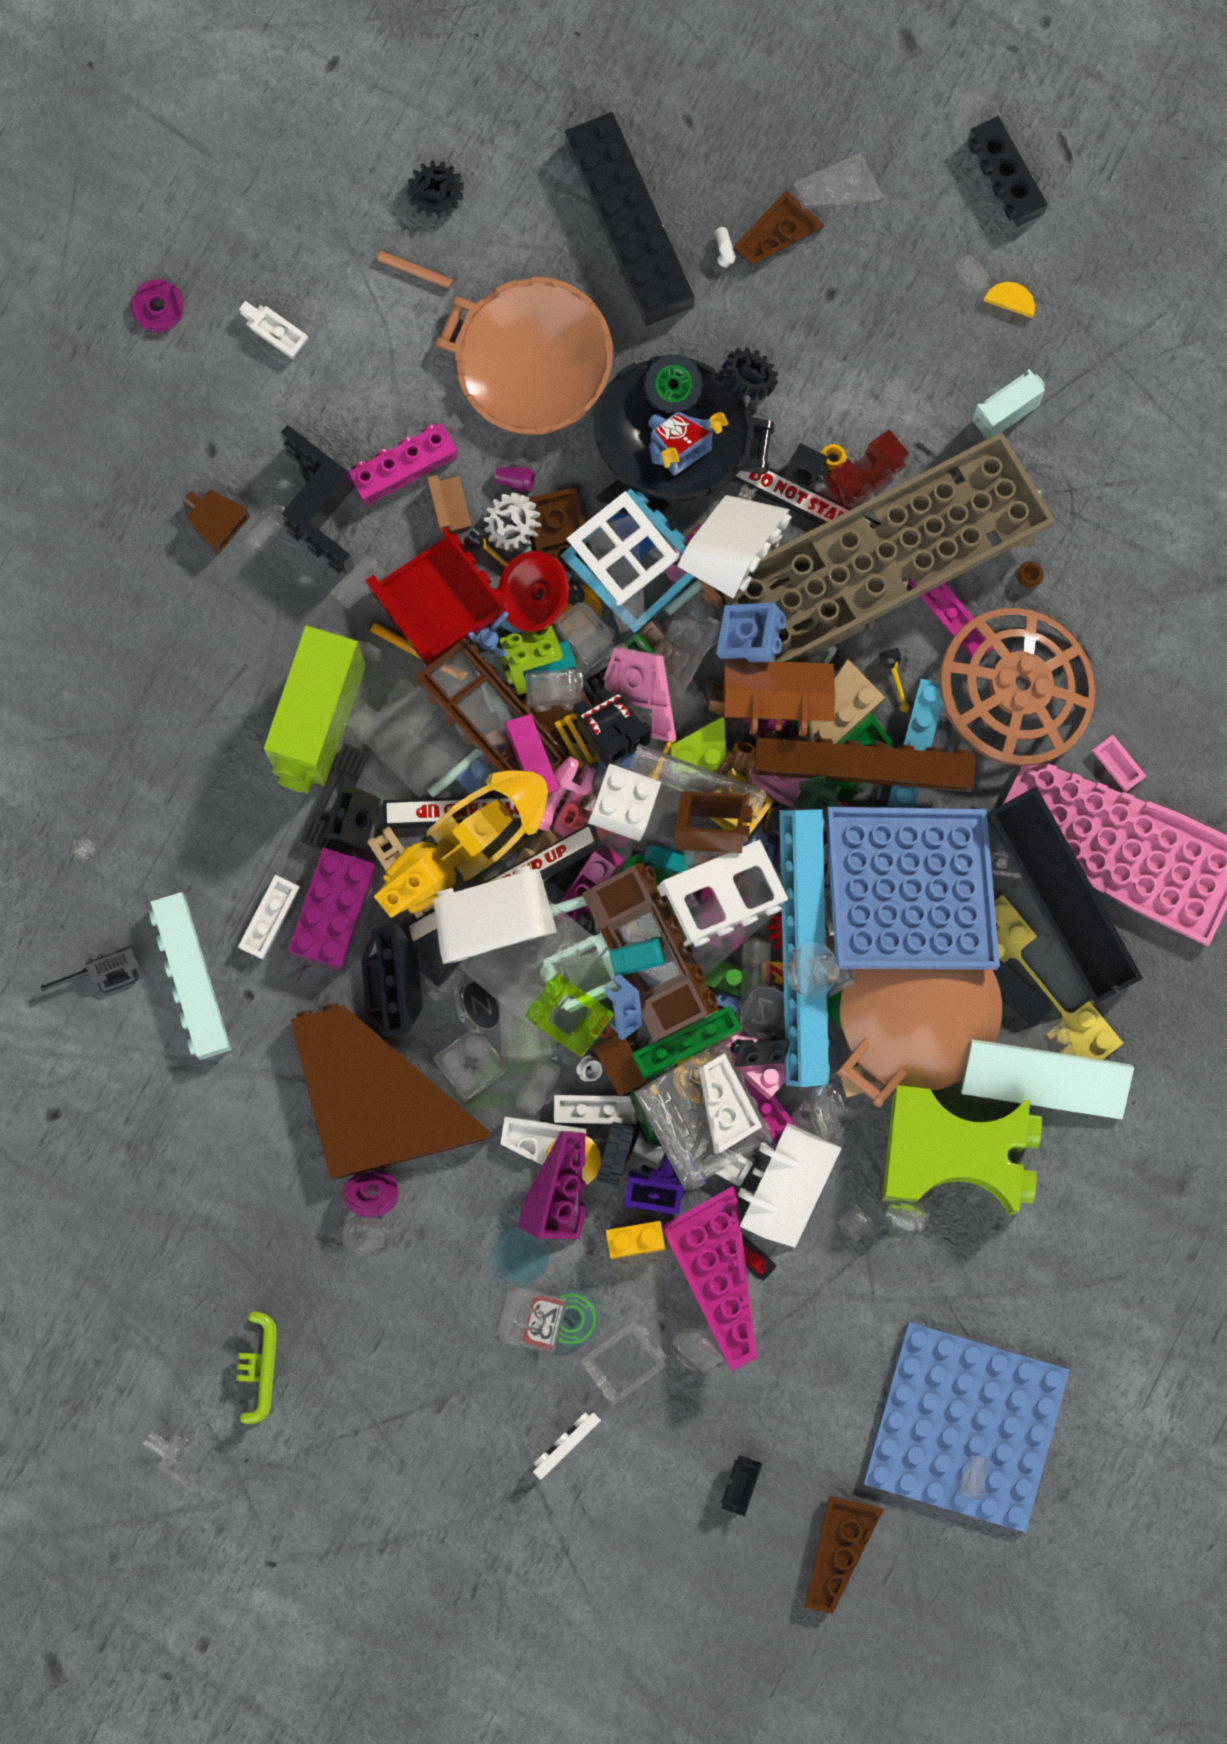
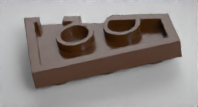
(777, 229)

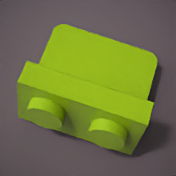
(527, 652)

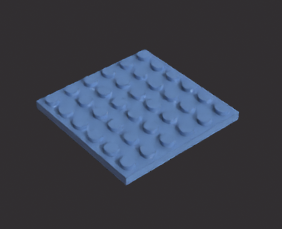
(911, 888)
(960, 1402)

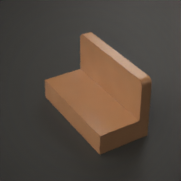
(449, 503)

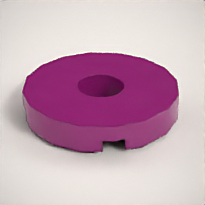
(157, 320)
(371, 1205)

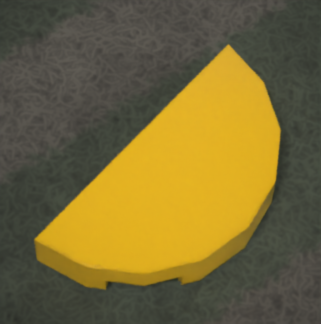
(1011, 297)

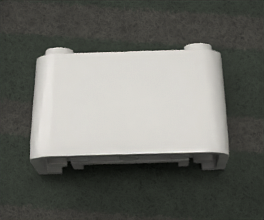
(492, 915)

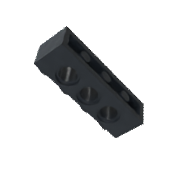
(994, 134)

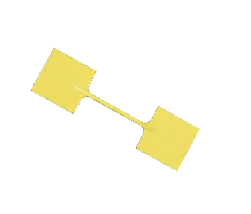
(1086, 1027)

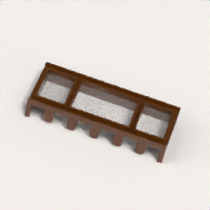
(481, 705)

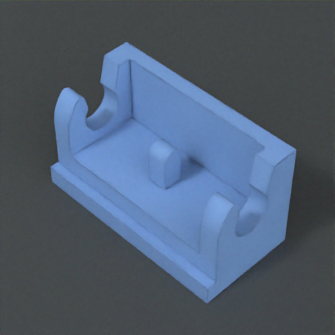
(626, 1007)

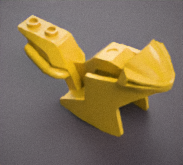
(429, 868)

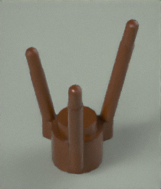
(740, 759)

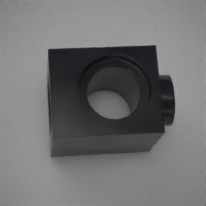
(807, 467)

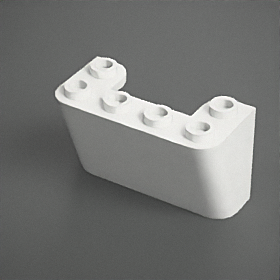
(732, 543)

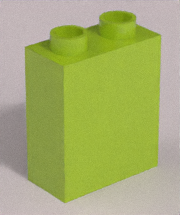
(314, 709)

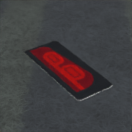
(756, 1260)

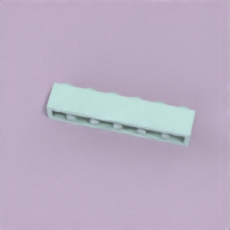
(190, 976)

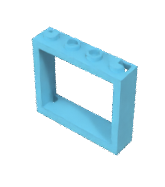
(673, 537)

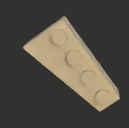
(853, 700)

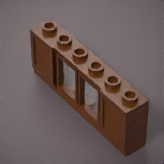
(631, 912)

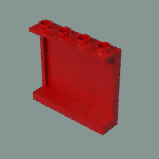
(438, 598)

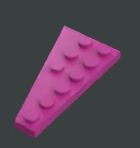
(713, 1260)

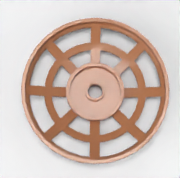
(1007, 694)

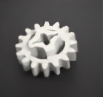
(505, 533)

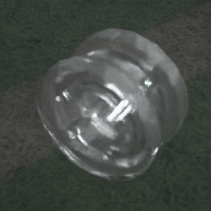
(746, 493)

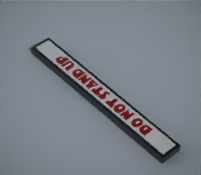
(795, 497)
(428, 811)
(548, 861)

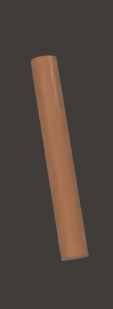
(415, 269)

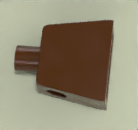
(215, 518)

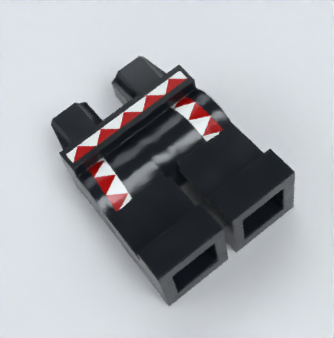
(610, 726)

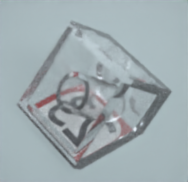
(530, 1319)

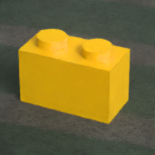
(635, 1240)

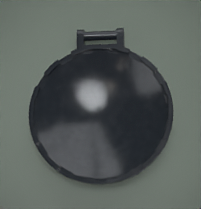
(625, 436)

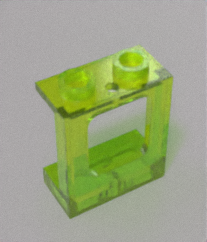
(588, 1027)

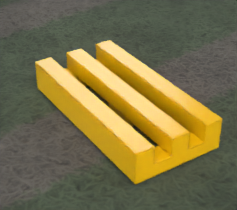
(568, 721)

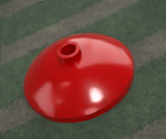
(522, 588)

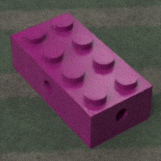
(332, 909)

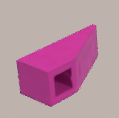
(600, 867)

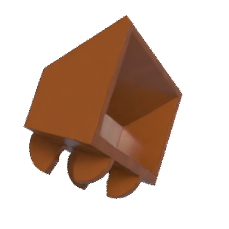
(778, 692)

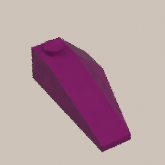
(555, 1199)

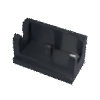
(644, 1153)

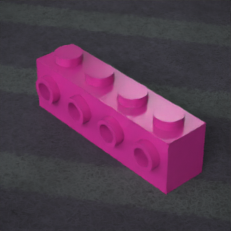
(403, 463)

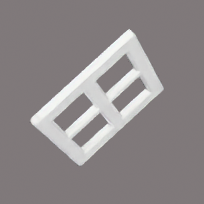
(622, 548)

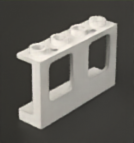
(719, 876)

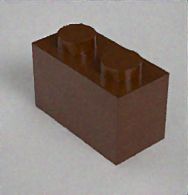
(619, 1064)

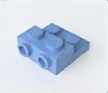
(751, 632)

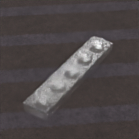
(690, 777)

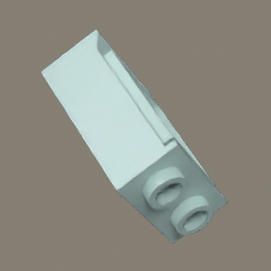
(1009, 405)

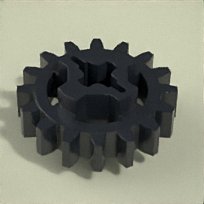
(427, 195)
(749, 374)

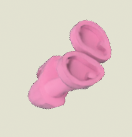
(564, 775)

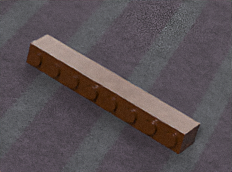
(865, 763)

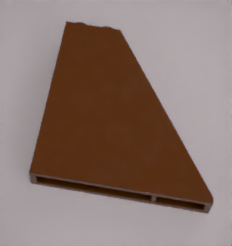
(372, 1100)

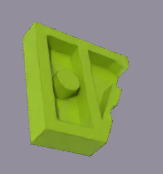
(703, 747)

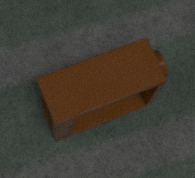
(715, 806)

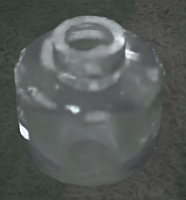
(907, 1217)

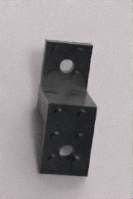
(317, 500)

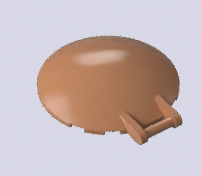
(531, 354)
(916, 1025)

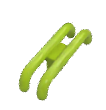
(260, 1368)

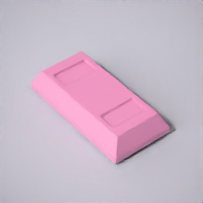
(1119, 763)

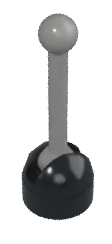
(576, 595)

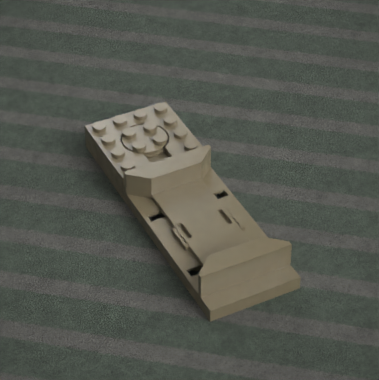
(928, 531)

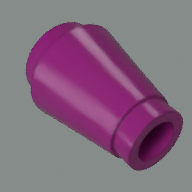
(517, 478)

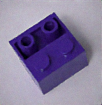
(656, 1193)

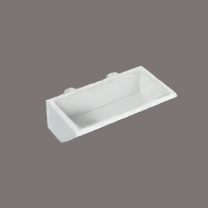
(788, 1185)

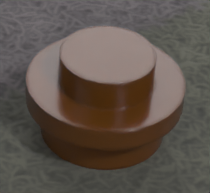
(1030, 574)

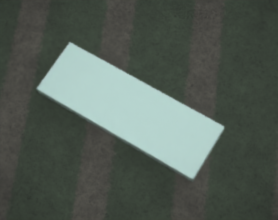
(1047, 1079)

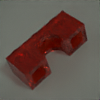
(851, 483)

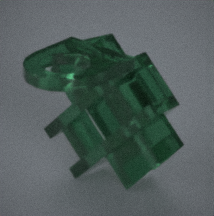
(811, 791)

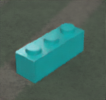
(665, 859)

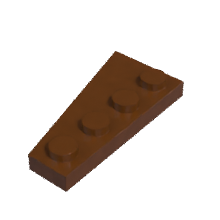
(841, 1542)

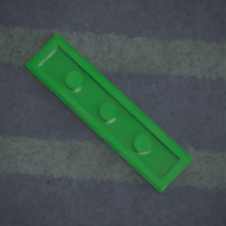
(687, 1042)

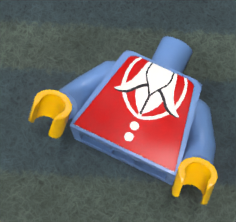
(682, 439)

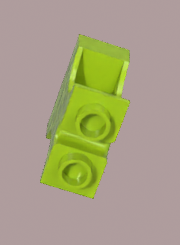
(936, 1148)

